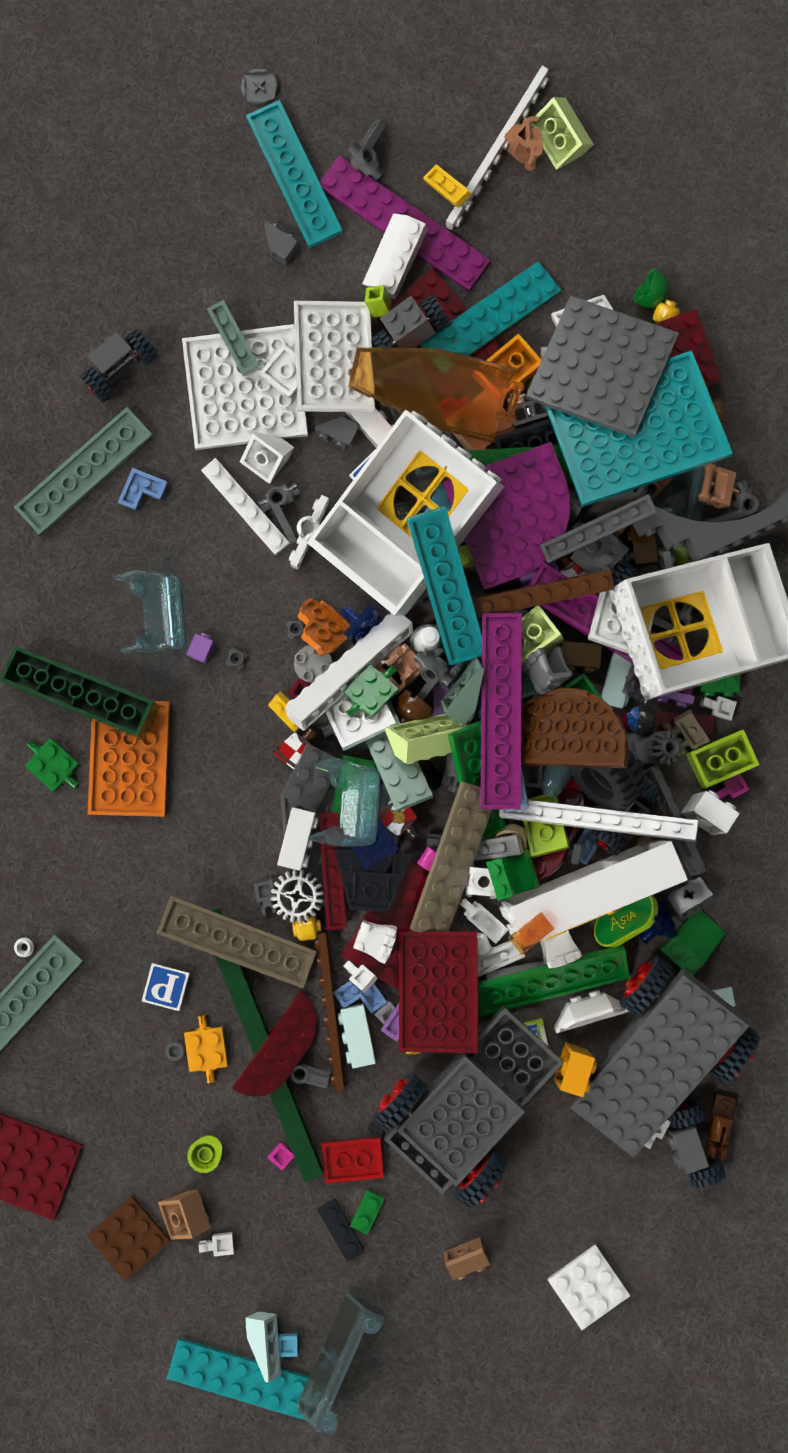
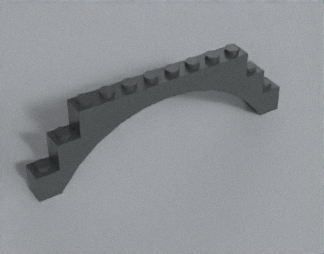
(711, 537)

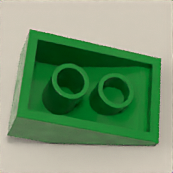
(694, 942)

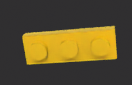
(447, 186)

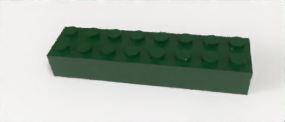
(79, 693)

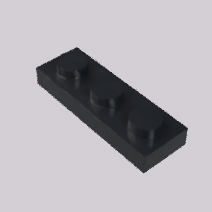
(340, 1230)

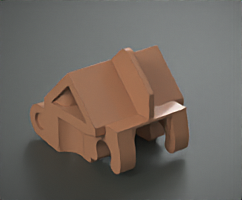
(525, 142)
(723, 482)
(403, 662)

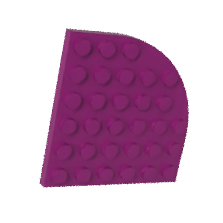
(521, 518)

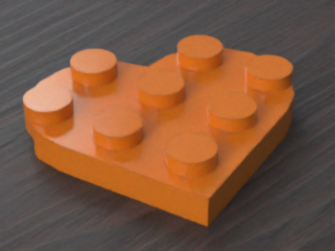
(323, 626)

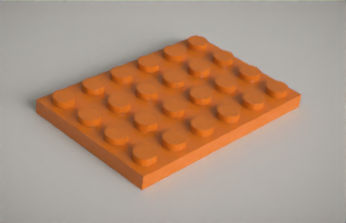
(129, 773)

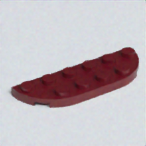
(550, 863)
(280, 1050)

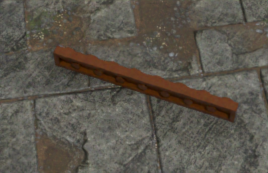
(544, 593)
(331, 1018)

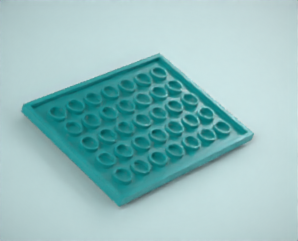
(673, 438)

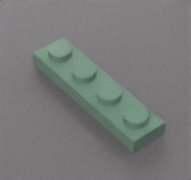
(233, 338)

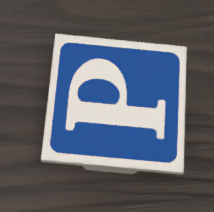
(165, 987)

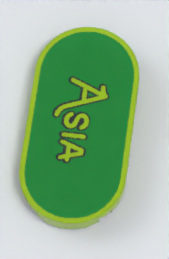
(625, 923)

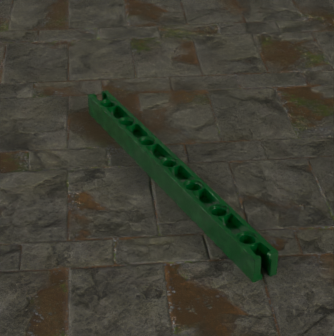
(283, 1097)

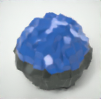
(641, 720)

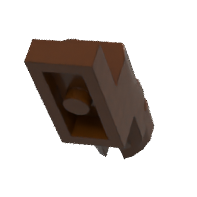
(720, 1126)

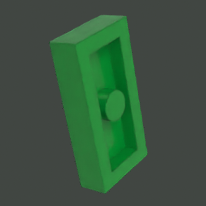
(367, 1211)

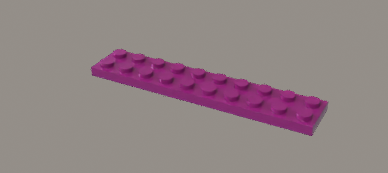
(377, 206)
(580, 613)
(501, 711)

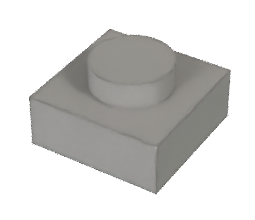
(384, 1012)

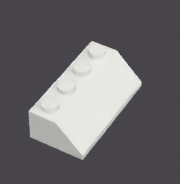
(396, 254)

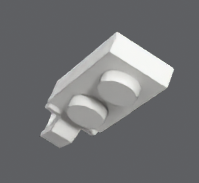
(484, 920)

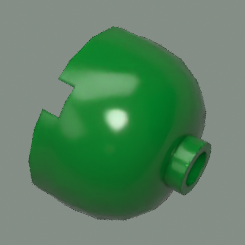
(653, 290)

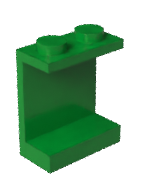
(512, 875)

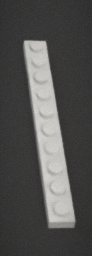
(493, 156)
(607, 820)

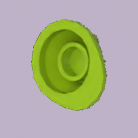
(205, 1154)

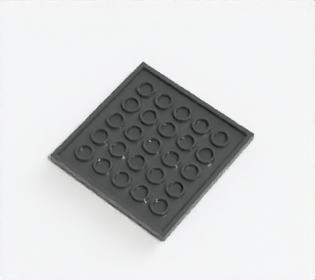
(602, 366)

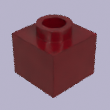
(299, 684)

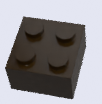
(581, 656)

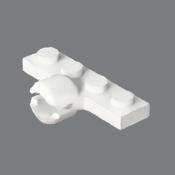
(306, 528)
(492, 958)

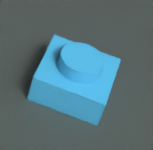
(288, 1345)

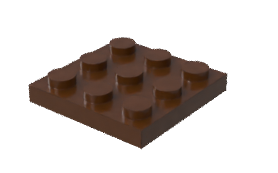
(128, 1238)

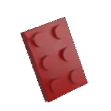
(352, 1160)

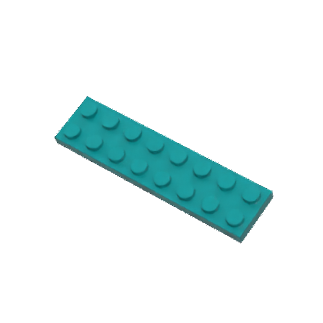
(294, 174)
(496, 312)
(446, 584)
(235, 1377)

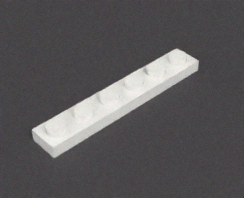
(245, 506)

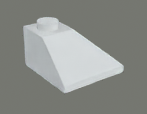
(266, 455)

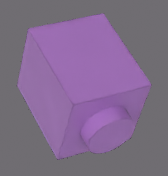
(201, 647)

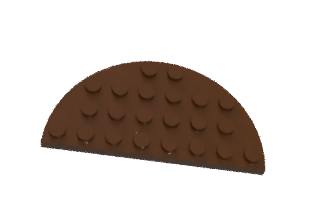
(572, 731)

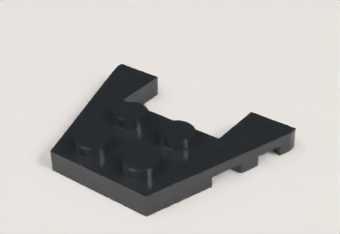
(371, 889)

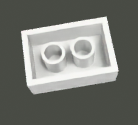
(711, 812)
(296, 841)

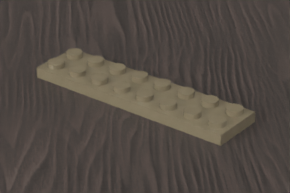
(452, 862)
(236, 942)

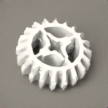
(295, 904)

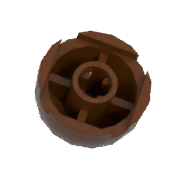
(412, 708)

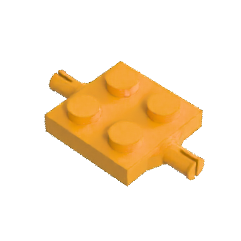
(206, 1049)

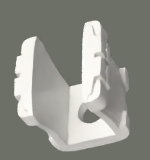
(472, 885)
(376, 940)
(559, 950)

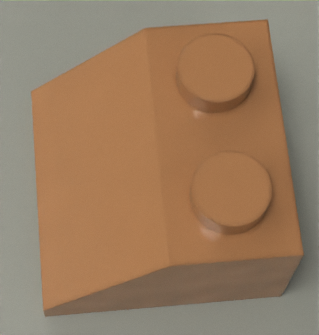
(184, 1215)
(466, 1259)

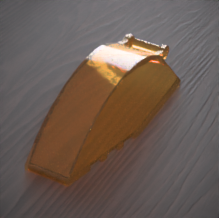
(440, 385)

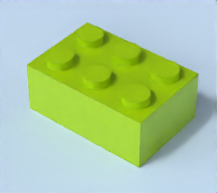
(722, 759)

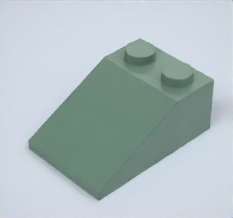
(462, 697)

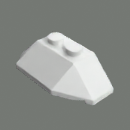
(588, 1010)

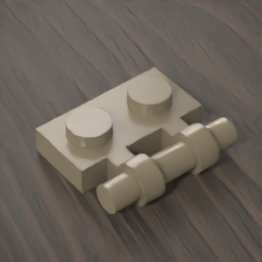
(691, 730)

